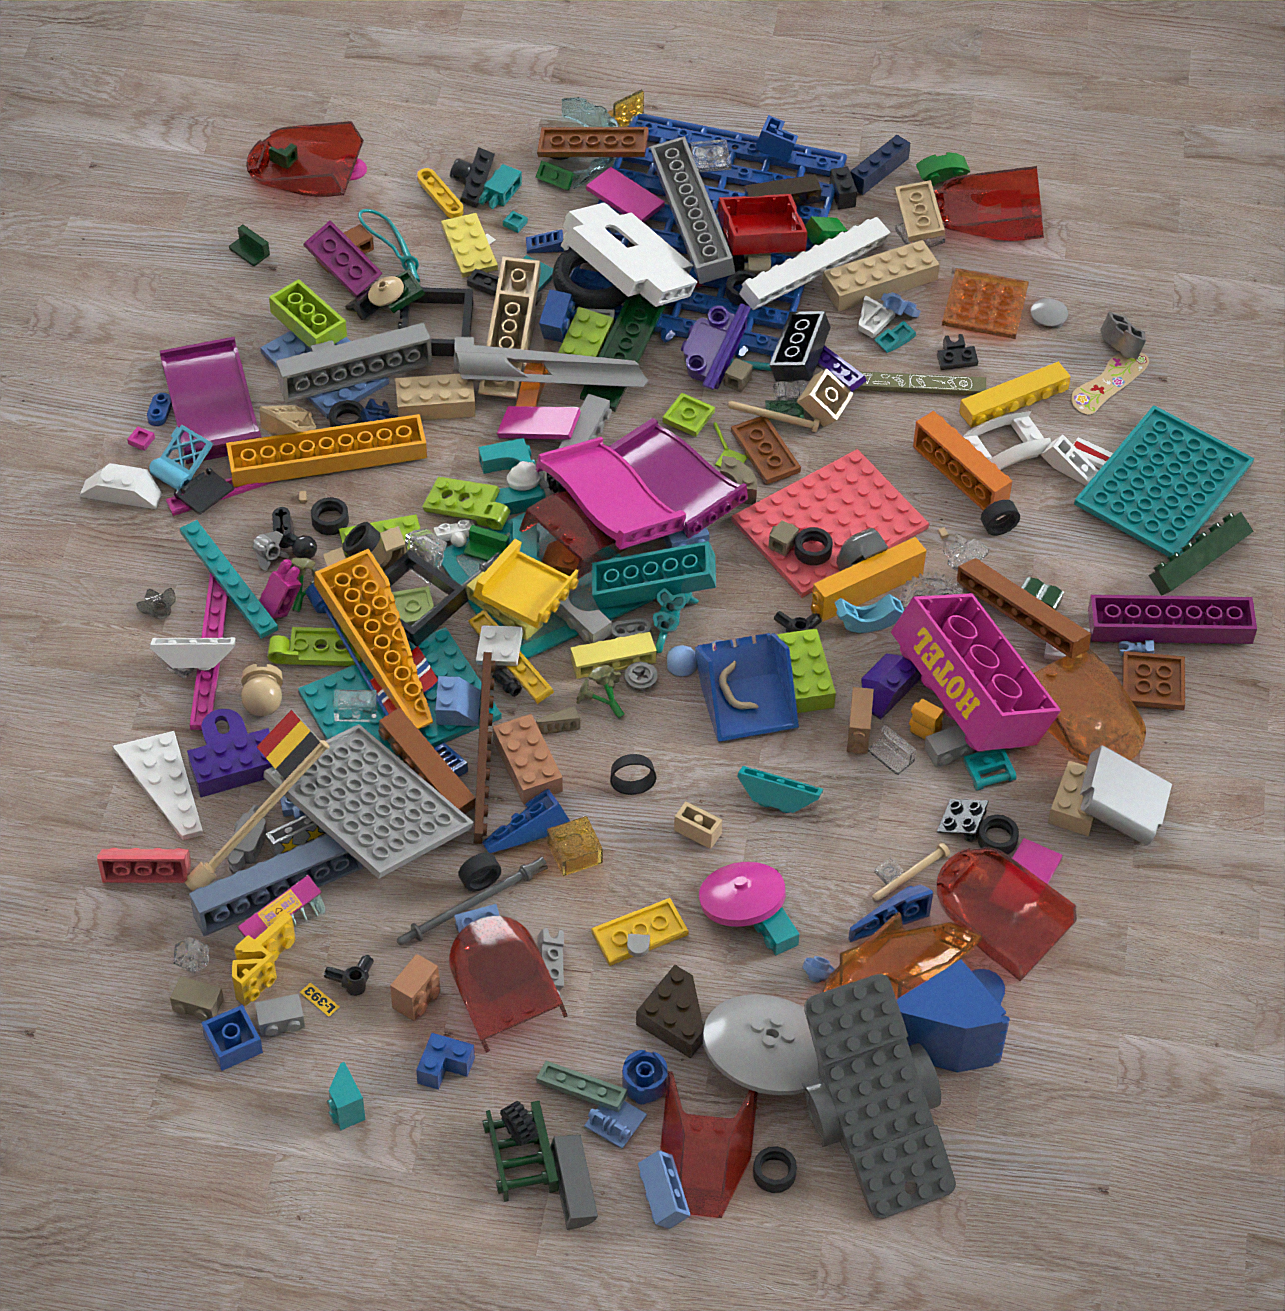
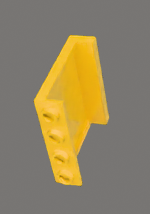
(524, 586)

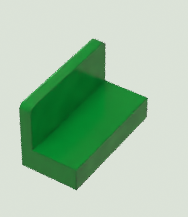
(555, 175)
(485, 543)

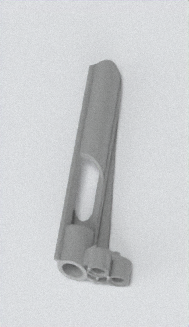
(494, 364)

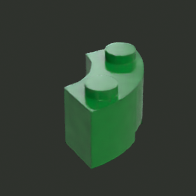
(942, 167)

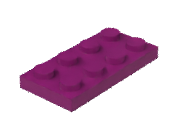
(342, 258)

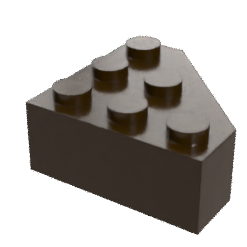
(674, 1012)

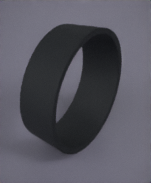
(632, 787)

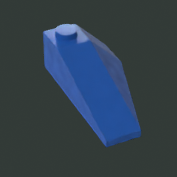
(530, 825)
(912, 904)

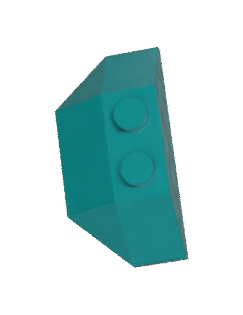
(777, 790)

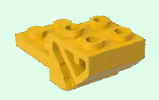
(255, 959)

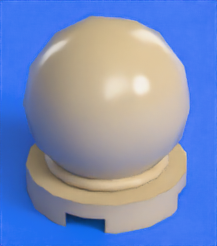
(261, 689)

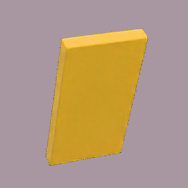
(657, 920)

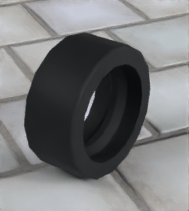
(734, 280)
(345, 407)
(329, 504)
(996, 510)
(813, 534)
(360, 538)
(1004, 823)
(479, 872)
(774, 1153)

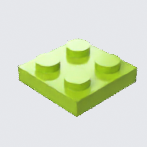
(688, 414)

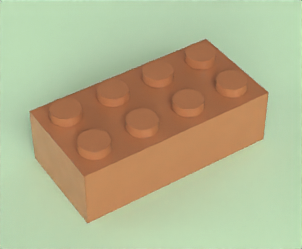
(527, 758)

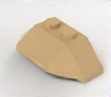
(285, 419)

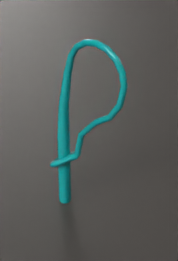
(407, 257)

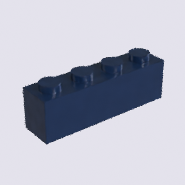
(880, 164)

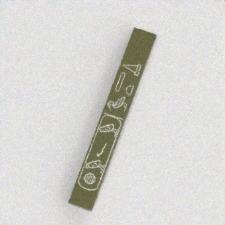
(923, 383)

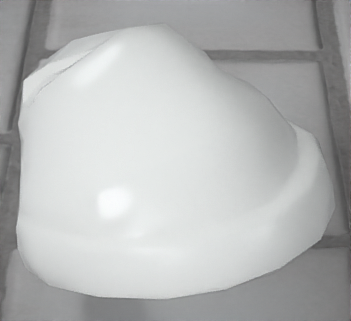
(525, 477)

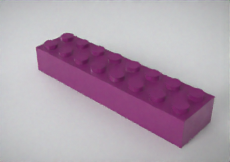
(1172, 619)

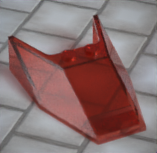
(708, 1151)

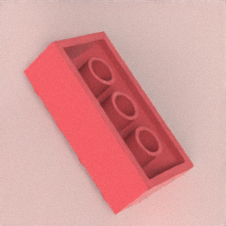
(144, 865)

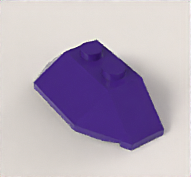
(891, 680)

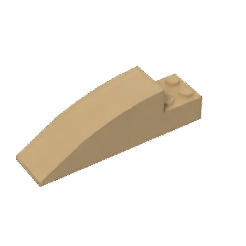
(513, 317)

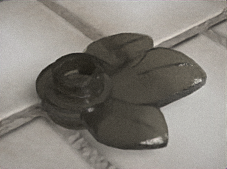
(155, 602)

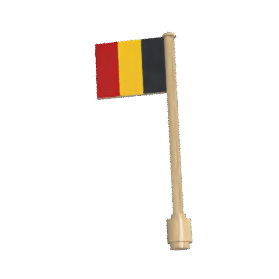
(291, 751)

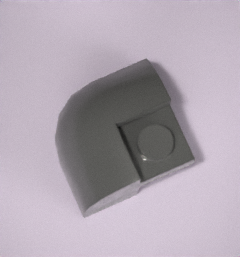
(860, 547)

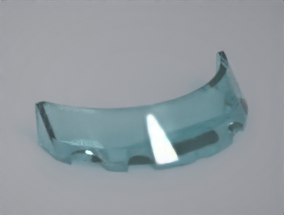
(588, 116)

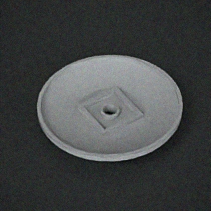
(744, 1052)

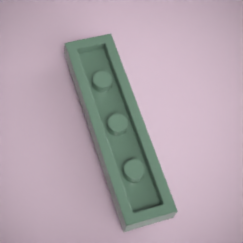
(582, 1086)

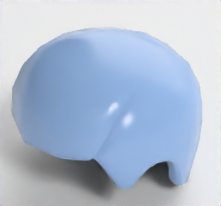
(681, 660)

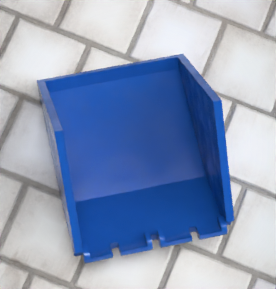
(760, 677)
(955, 1020)

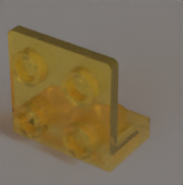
(628, 107)

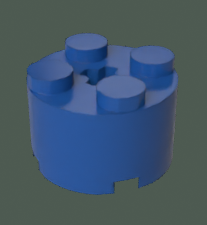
(644, 1076)

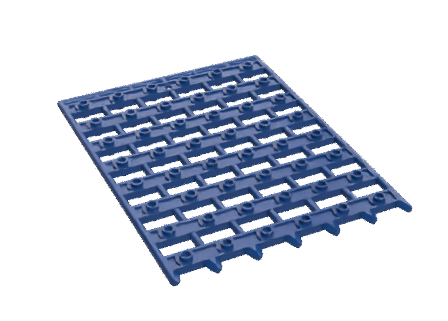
(802, 159)

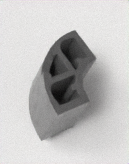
(1123, 335)

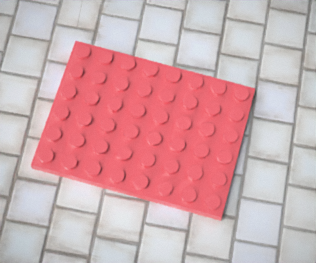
(836, 498)

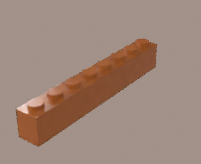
(1024, 608)

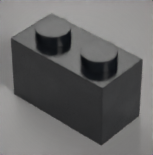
(844, 187)

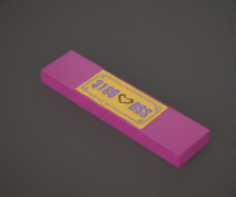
(288, 902)

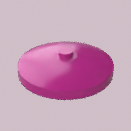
(742, 894)

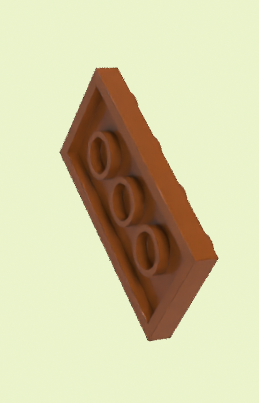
(765, 449)

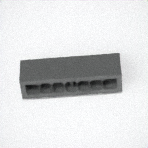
(573, 1181)

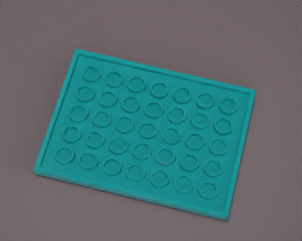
(1164, 481)
(444, 659)

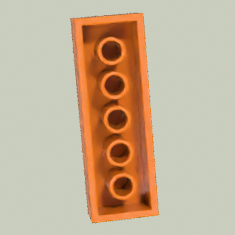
(960, 461)

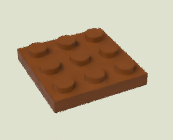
(1154, 680)

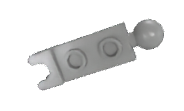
(552, 954)

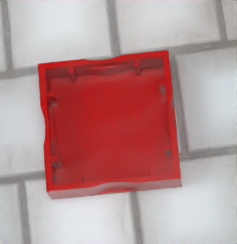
(762, 224)

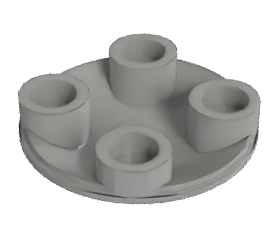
(1049, 312)

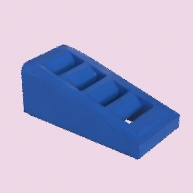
(551, 242)
(461, 765)

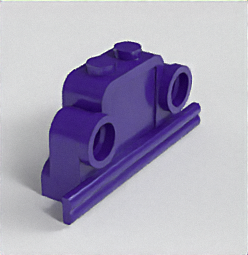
(713, 344)

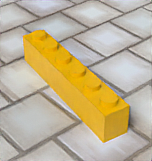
(1014, 394)

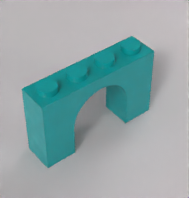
(505, 457)

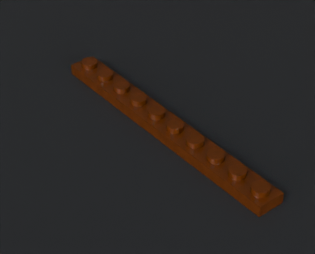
(484, 754)

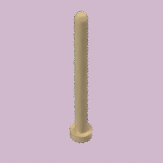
(775, 415)

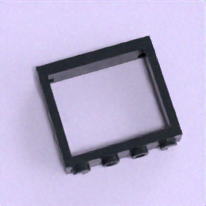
(444, 347)
(455, 600)

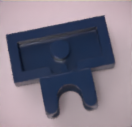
(376, 412)

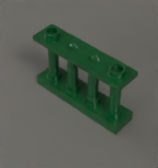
(544, 1156)

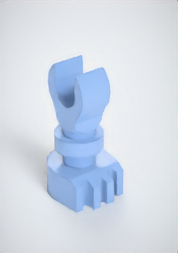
(1148, 647)

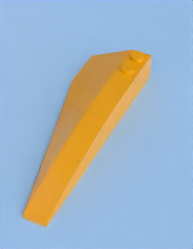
(367, 613)

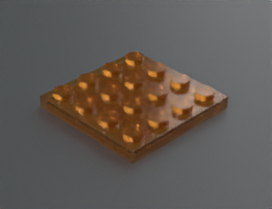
(985, 303)

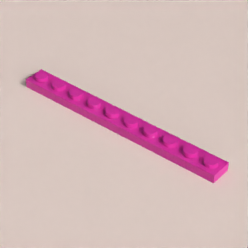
(207, 680)

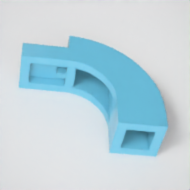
(870, 617)

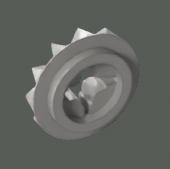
(638, 668)

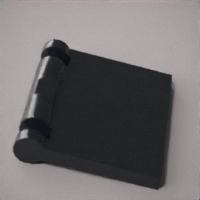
(204, 491)

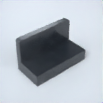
(362, 305)

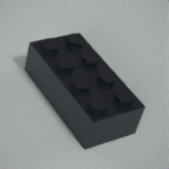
(800, 346)

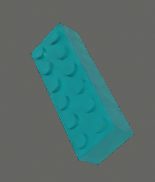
(646, 574)

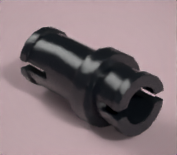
(509, 684)

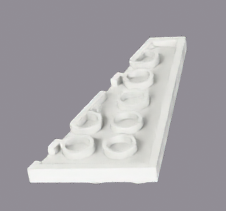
(162, 775)

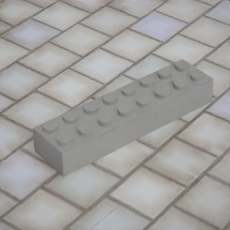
(354, 362)

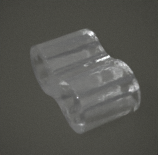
(789, 391)

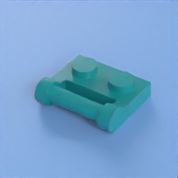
(987, 762)

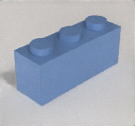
(663, 1189)

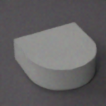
(638, 944)

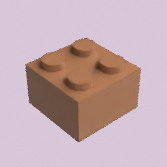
(415, 987)

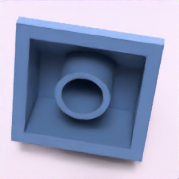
(457, 702)

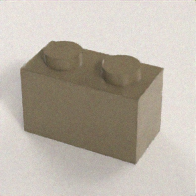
(196, 998)

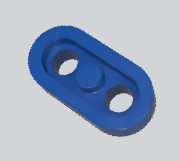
(159, 409)

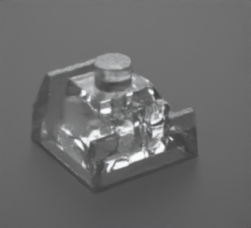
(427, 546)

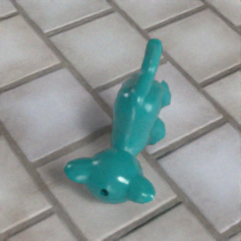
(668, 617)

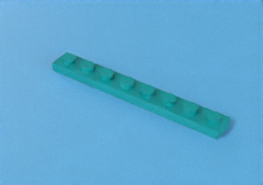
(229, 579)

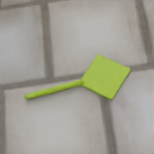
(727, 452)

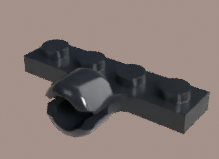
(472, 175)

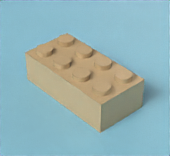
(435, 397)

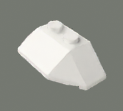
(123, 486)
(192, 652)

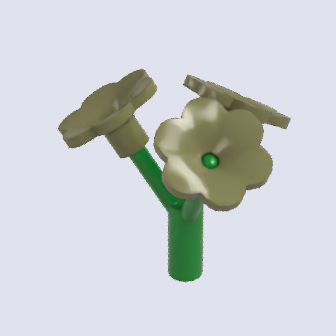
(302, 564)
(603, 676)

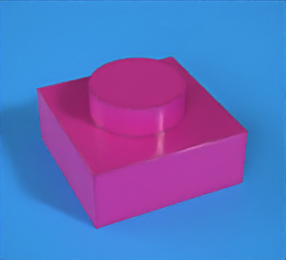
(141, 438)

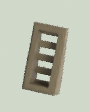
(560, 721)

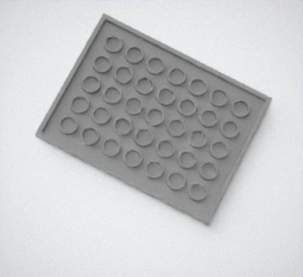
(373, 803)

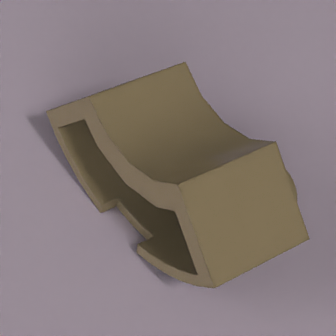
(740, 474)

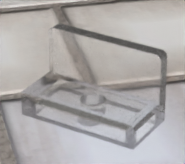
(892, 751)

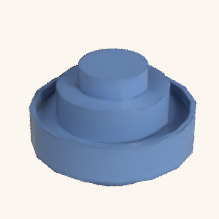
(818, 968)

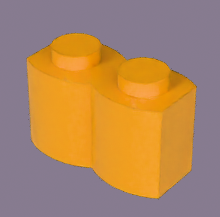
(925, 719)

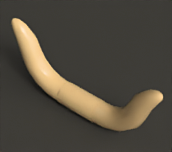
(727, 692)

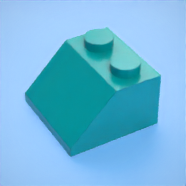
(345, 1099)

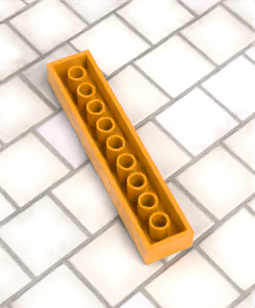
(326, 450)

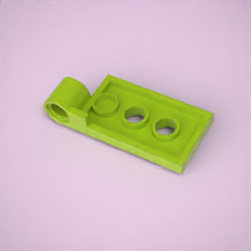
(479, 506)
(303, 650)

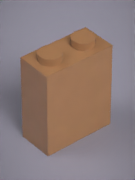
(860, 720)

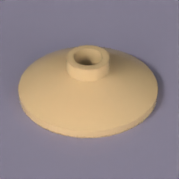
(386, 291)

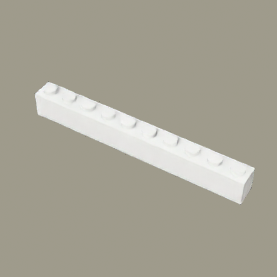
(812, 263)

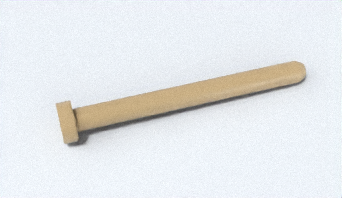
(942, 851)

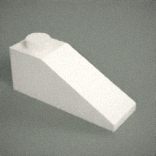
(1069, 460)

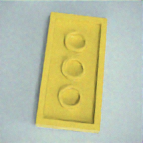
(469, 244)

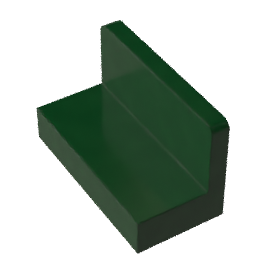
(250, 246)

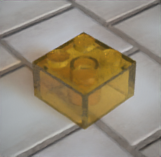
(574, 845)

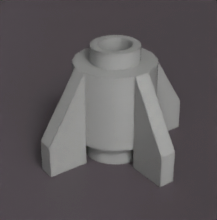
(268, 548)

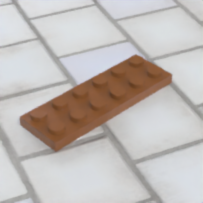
(593, 142)

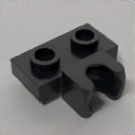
(956, 354)

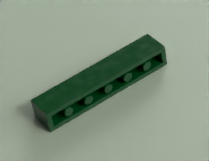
(1200, 553)

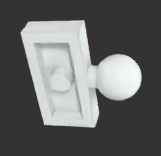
(455, 532)

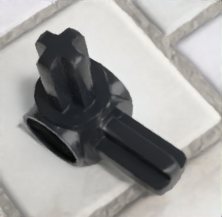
(797, 623)
(354, 978)

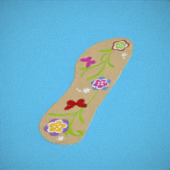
(1117, 375)

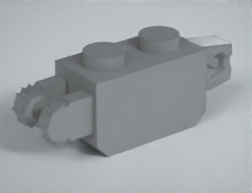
(250, 846)

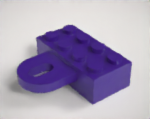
(227, 758)

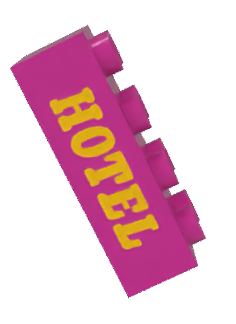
(974, 672)

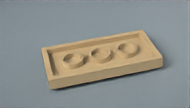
(919, 211)

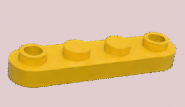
(440, 193)

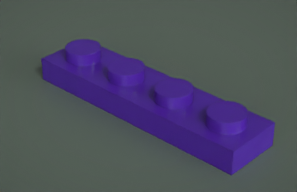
(841, 369)

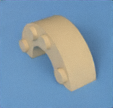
(387, 552)

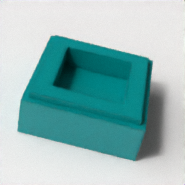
(515, 221)

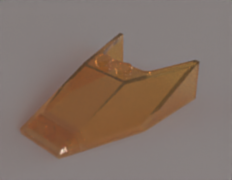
(908, 955)

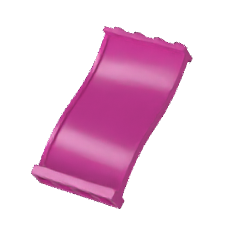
(611, 493)

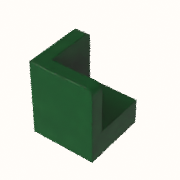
(284, 157)

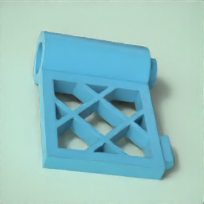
(169, 470)

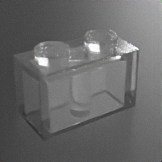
(355, 705)

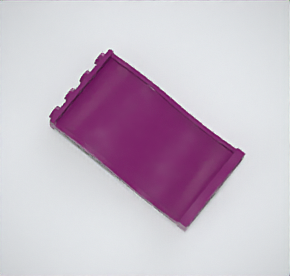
(210, 394)
(679, 476)

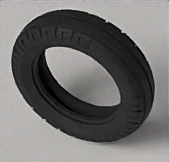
(584, 298)

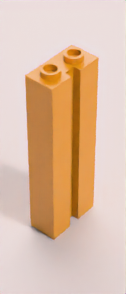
(869, 578)

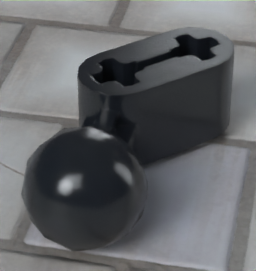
(302, 546)

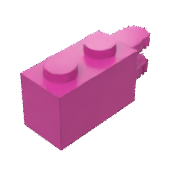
(281, 590)

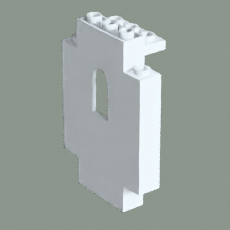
(646, 268)

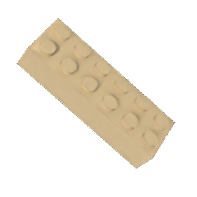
(880, 274)

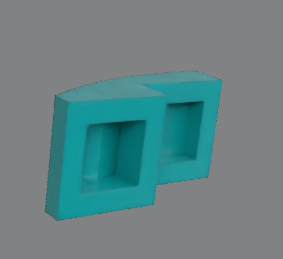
(895, 338)

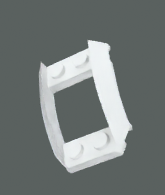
(1032, 439)

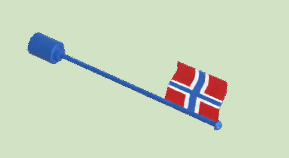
(424, 671)

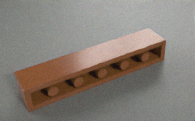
(424, 759)

